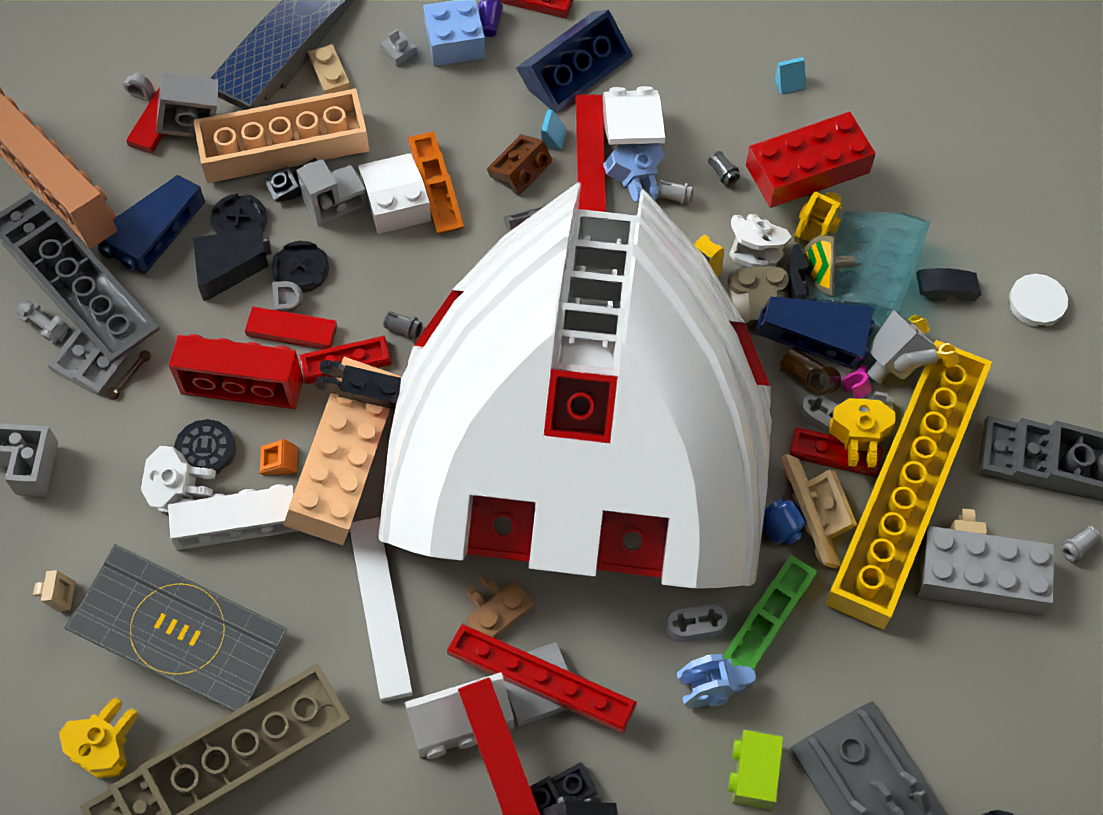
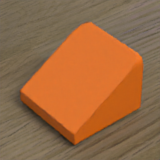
(278, 458)

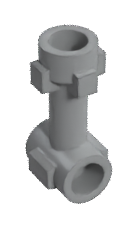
(53, 329)

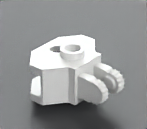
(757, 239)
(172, 478)

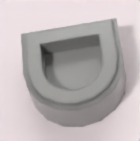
(286, 296)

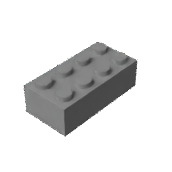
(985, 571)

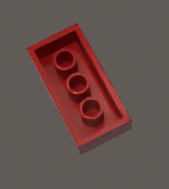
(810, 159)
(236, 371)

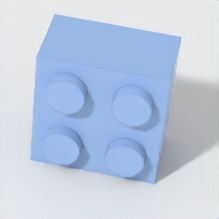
(454, 31)

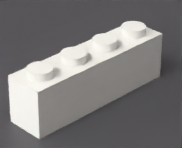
(230, 517)

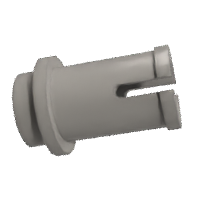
(676, 192)
(1074, 548)

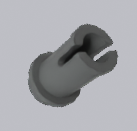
(728, 173)
(409, 326)

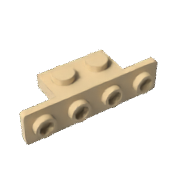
(823, 507)

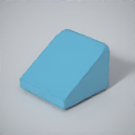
(791, 75)
(553, 131)

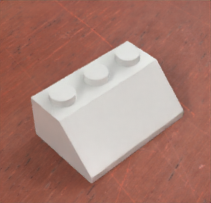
(441, 720)

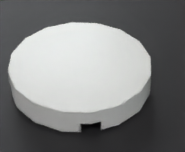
(1038, 300)

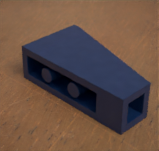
(153, 224)
(819, 328)

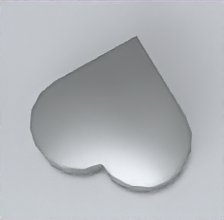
(139, 86)

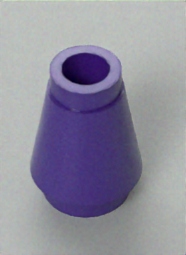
(490, 14)

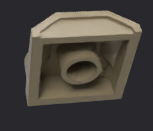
(753, 287)

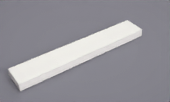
(380, 611)

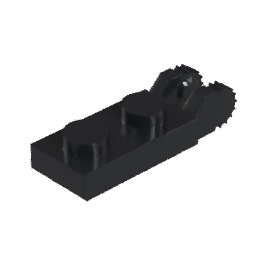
(359, 384)

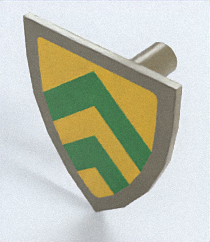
(823, 262)

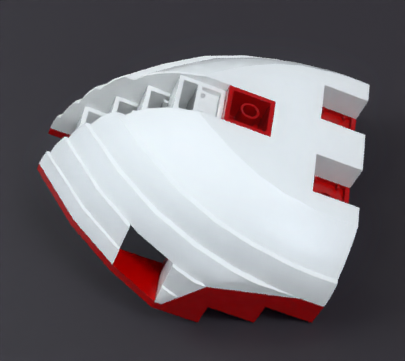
(585, 396)

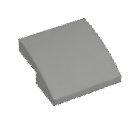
(84, 363)
(528, 706)

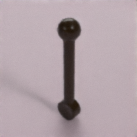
(113, 392)

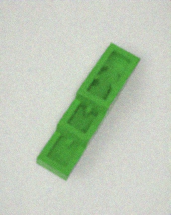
(770, 613)

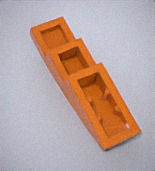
(437, 182)

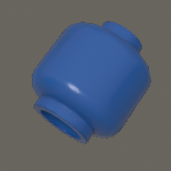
(783, 522)

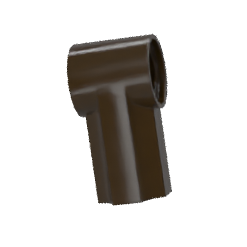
(808, 372)

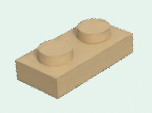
(328, 69)

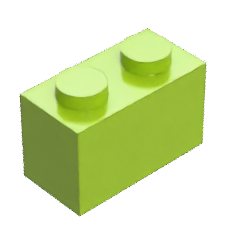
(756, 770)

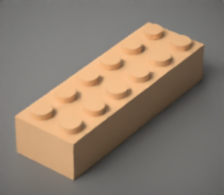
(281, 135)
(337, 465)

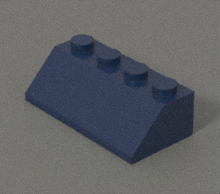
(575, 60)

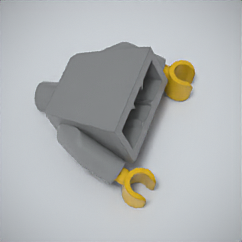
(904, 347)

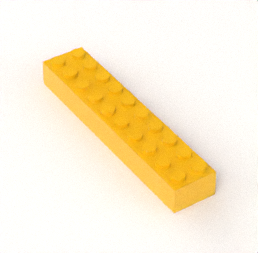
(907, 489)

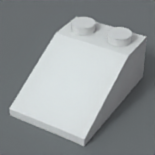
(633, 116)
(395, 193)

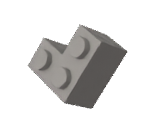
(330, 194)
(30, 457)

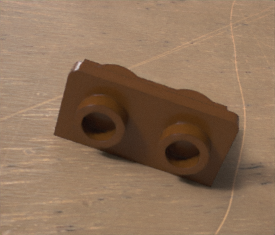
(521, 163)

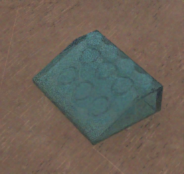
(885, 257)

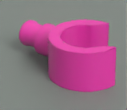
(858, 382)

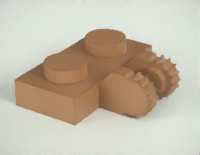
(501, 610)

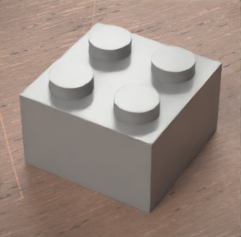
(184, 100)

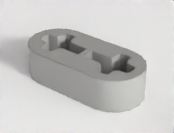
(820, 417)
(696, 615)

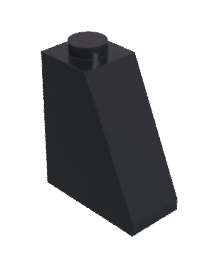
(229, 259)

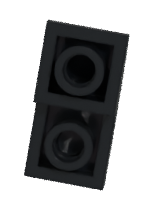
(285, 183)
(797, 272)
(943, 282)
(570, 782)

